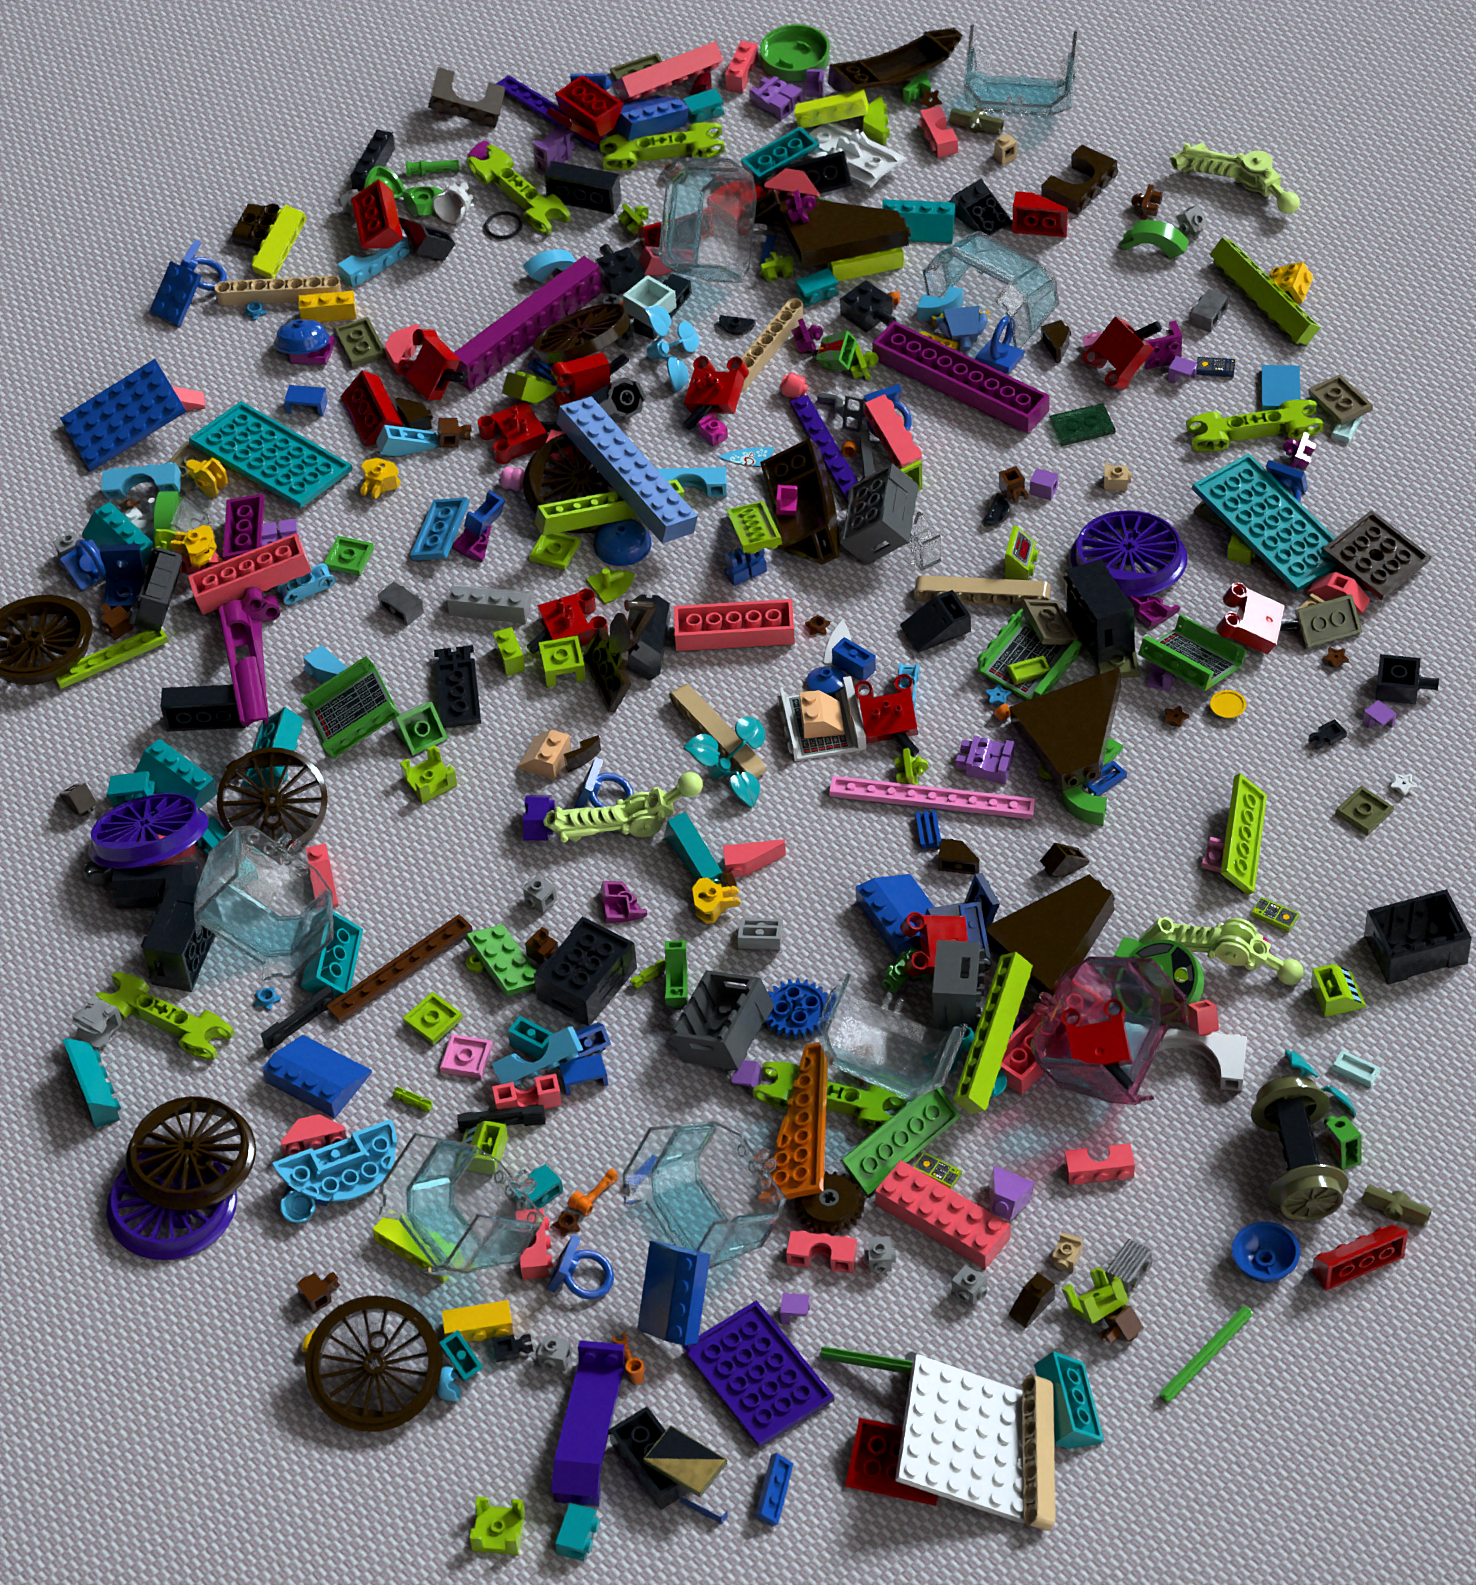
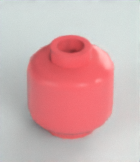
(793, 385)

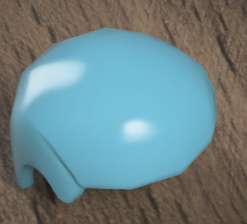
(297, 1207)
(446, 1388)

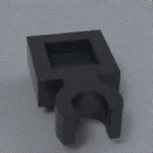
(1329, 732)
(508, 1348)

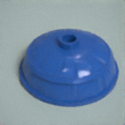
(301, 337)
(622, 542)
(1267, 1243)

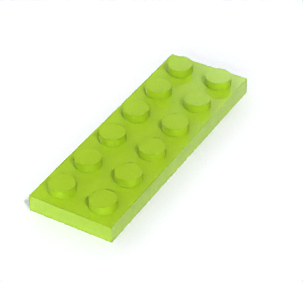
(754, 527)
(1244, 834)

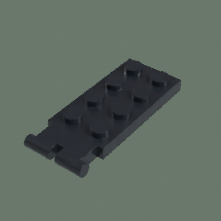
(457, 687)

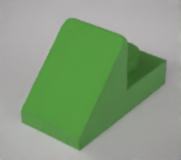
(916, 88)

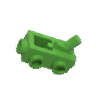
(896, 974)

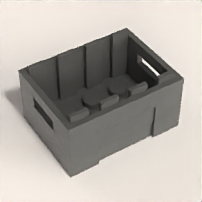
(878, 512)
(957, 984)
(704, 1027)

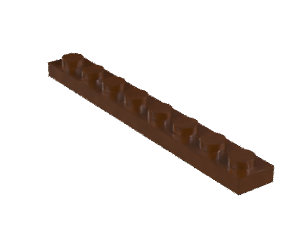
(399, 968)

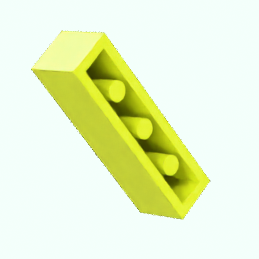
(831, 109)
(278, 242)
(867, 264)
(395, 1237)

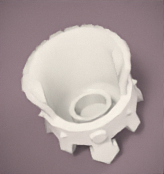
(453, 203)

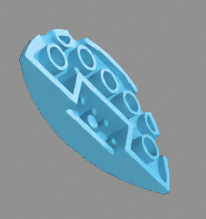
(343, 1168)

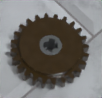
(834, 1208)

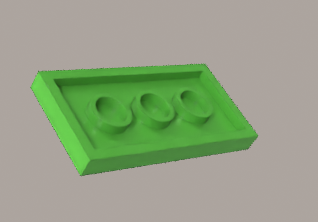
(503, 959)

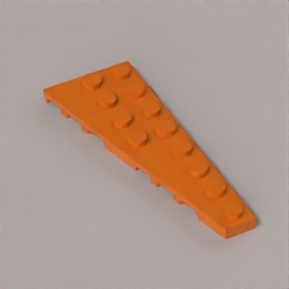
(802, 1131)

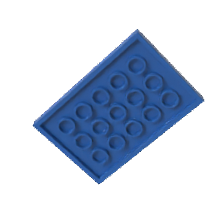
(123, 414)

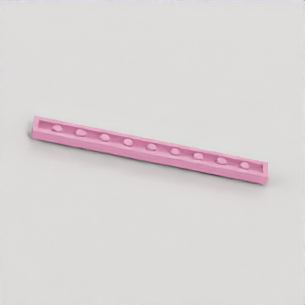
(932, 797)

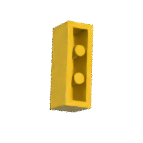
(328, 306)
(479, 1321)

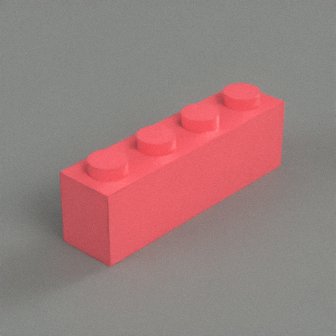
(891, 431)

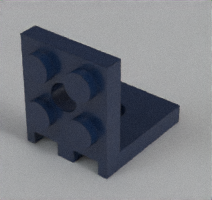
(122, 576)
(979, 891)

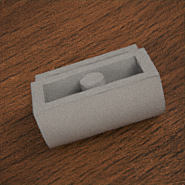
(760, 933)

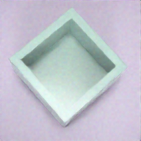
(646, 294)

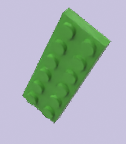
(899, 1139)

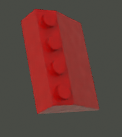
(876, 1461)

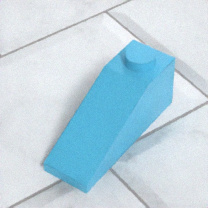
(404, 441)
(322, 664)

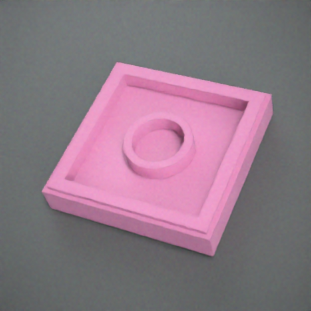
(466, 1056)

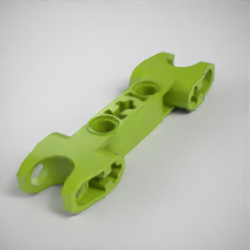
(694, 141)
(538, 208)
(1219, 430)
(193, 1030)
(866, 1105)

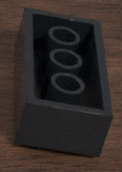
(827, 173)
(584, 187)
(199, 708)
(633, 1441)

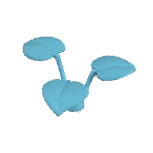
(660, 321)

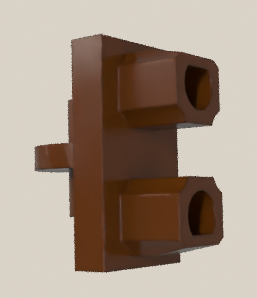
(1146, 202)

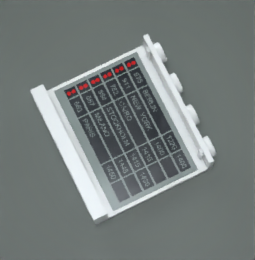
(809, 748)

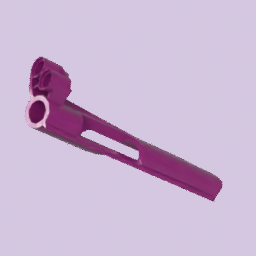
(240, 627)

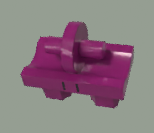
(799, 207)
(809, 335)
(1297, 449)

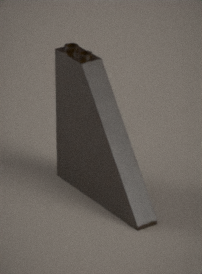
(842, 231)
(1071, 727)
(1054, 930)

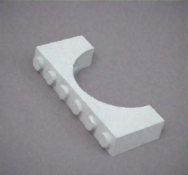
(1222, 1050)

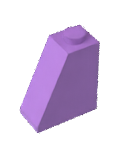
(1008, 1193)

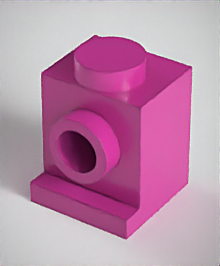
(712, 430)

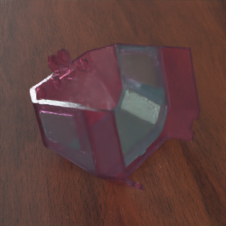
(1150, 1006)

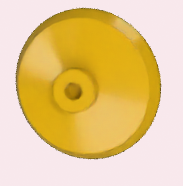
(1228, 703)

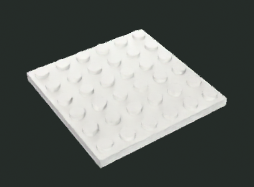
(963, 1439)

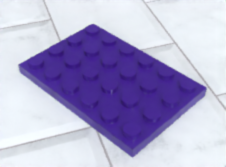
(758, 1374)

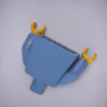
(962, 324)

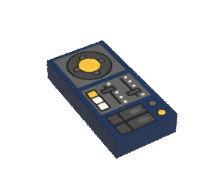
(1215, 366)

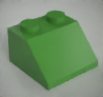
(420, 728)

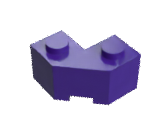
(535, 812)

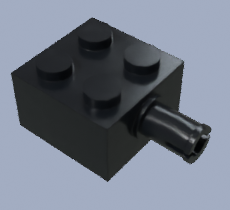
(619, 269)
(867, 306)
(1400, 679)

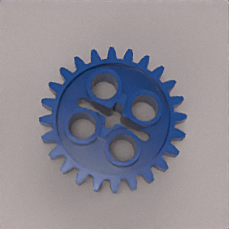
(801, 1010)

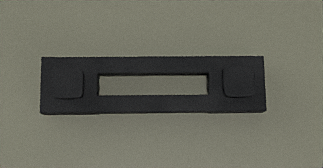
(278, 1032)
(531, 1116)

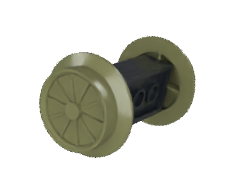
(1307, 1188)

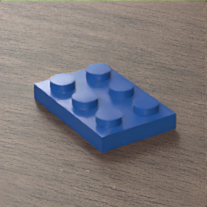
(175, 293)

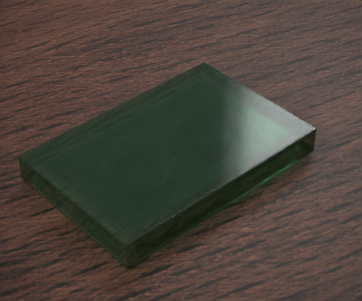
(1082, 424)

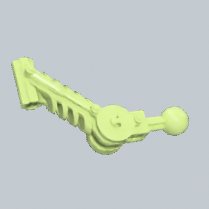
(1251, 169)
(638, 814)
(1232, 942)

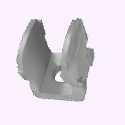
(97, 1022)

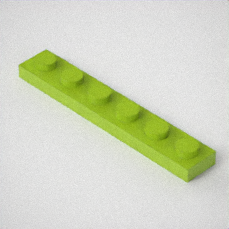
(112, 656)

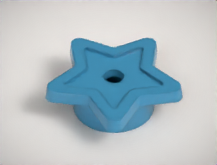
(254, 310)
(998, 700)
(264, 993)

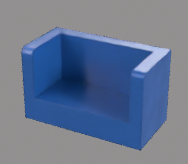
(306, 396)
(485, 514)
(853, 659)
(582, 1070)

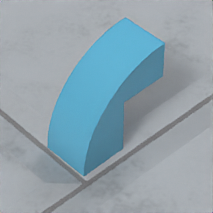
(544, 263)
(933, 305)

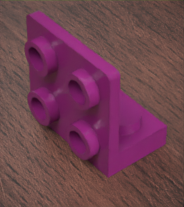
(1165, 347)

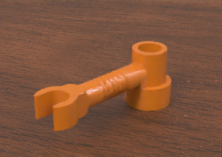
(583, 1203)
(634, 1366)

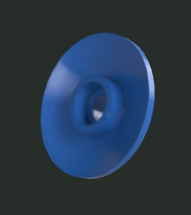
(826, 679)

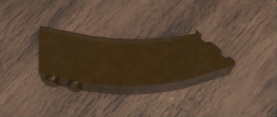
(897, 64)
(814, 529)

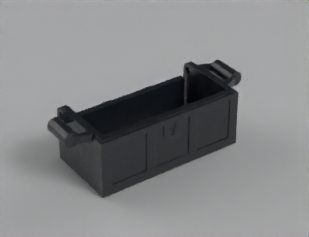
(157, 590)

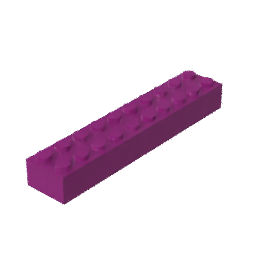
(527, 320)
(961, 377)

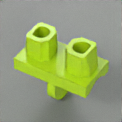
(640, 214)
(776, 264)
(869, 359)
(163, 539)
(911, 766)

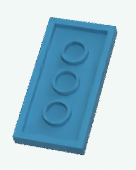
(439, 529)

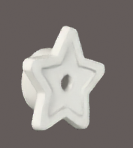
(1403, 788)

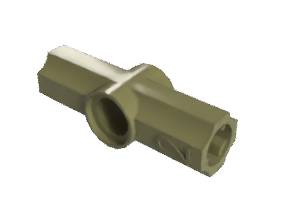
(976, 121)
(1396, 1205)

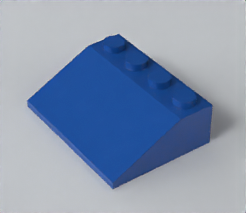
(651, 116)
(888, 903)
(315, 1075)
(673, 1293)

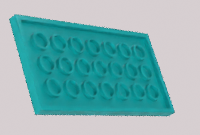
(270, 454)
(1268, 520)

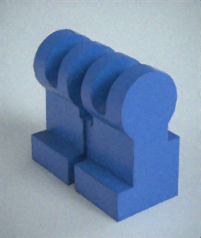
(741, 566)

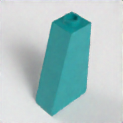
(691, 848)

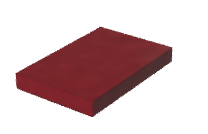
(573, 125)

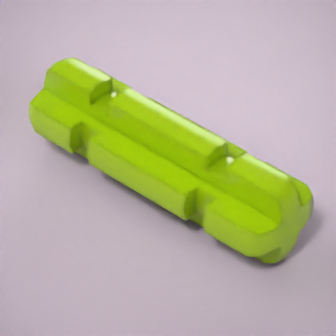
(648, 974)
(412, 1099)

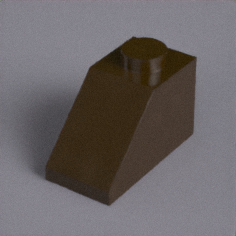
(767, 209)
(1056, 339)
(414, 414)
(79, 798)
(957, 858)
(1063, 860)
(1032, 1300)

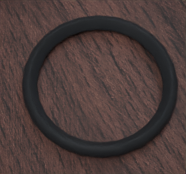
(503, 236)

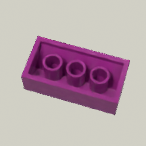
(243, 525)

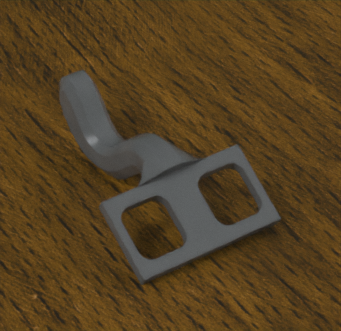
(843, 410)

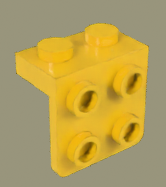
(1293, 278)

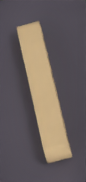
(273, 290)
(771, 339)
(982, 590)
(709, 722)
(1038, 1452)

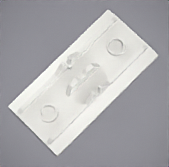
(865, 158)

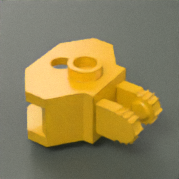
(207, 475)
(379, 478)
(195, 544)
(712, 899)

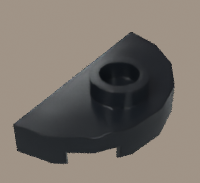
(736, 325)
(998, 511)

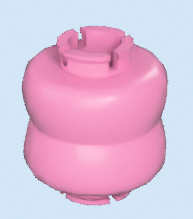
(511, 478)

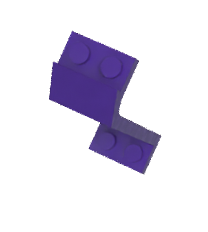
(587, 1423)

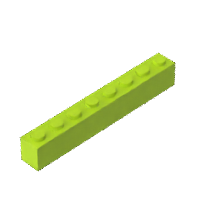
(1264, 291)
(587, 511)
(993, 1033)

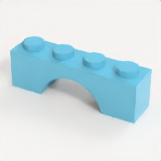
(358, 269)
(708, 479)
(118, 482)
(561, 1046)

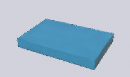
(1279, 385)

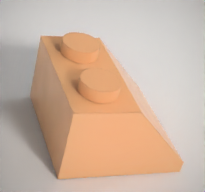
(820, 715)
(546, 754)

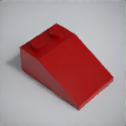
(1038, 216)

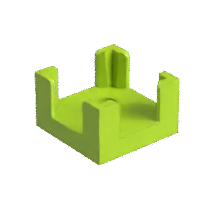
(562, 657)
(429, 777)
(1099, 1300)
(497, 1527)

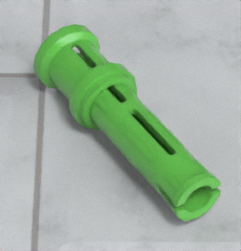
(423, 167)

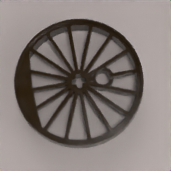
(581, 333)
(271, 758)

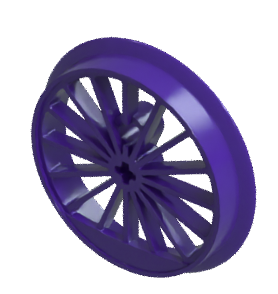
(1133, 549)
(120, 829)
(166, 1248)

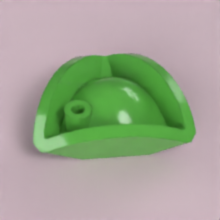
(388, 178)
(420, 200)

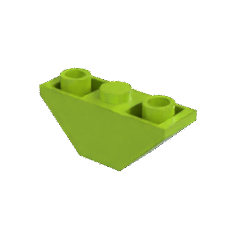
(875, 121)

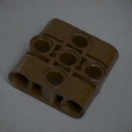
(254, 224)

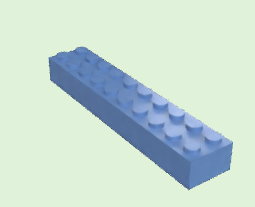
(627, 469)

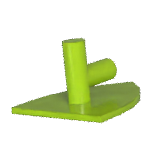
(611, 583)

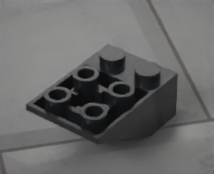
(980, 209)
(427, 239)
(937, 622)

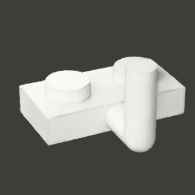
(142, 521)

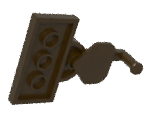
(608, 654)

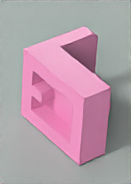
(1090, 339)
(1214, 855)

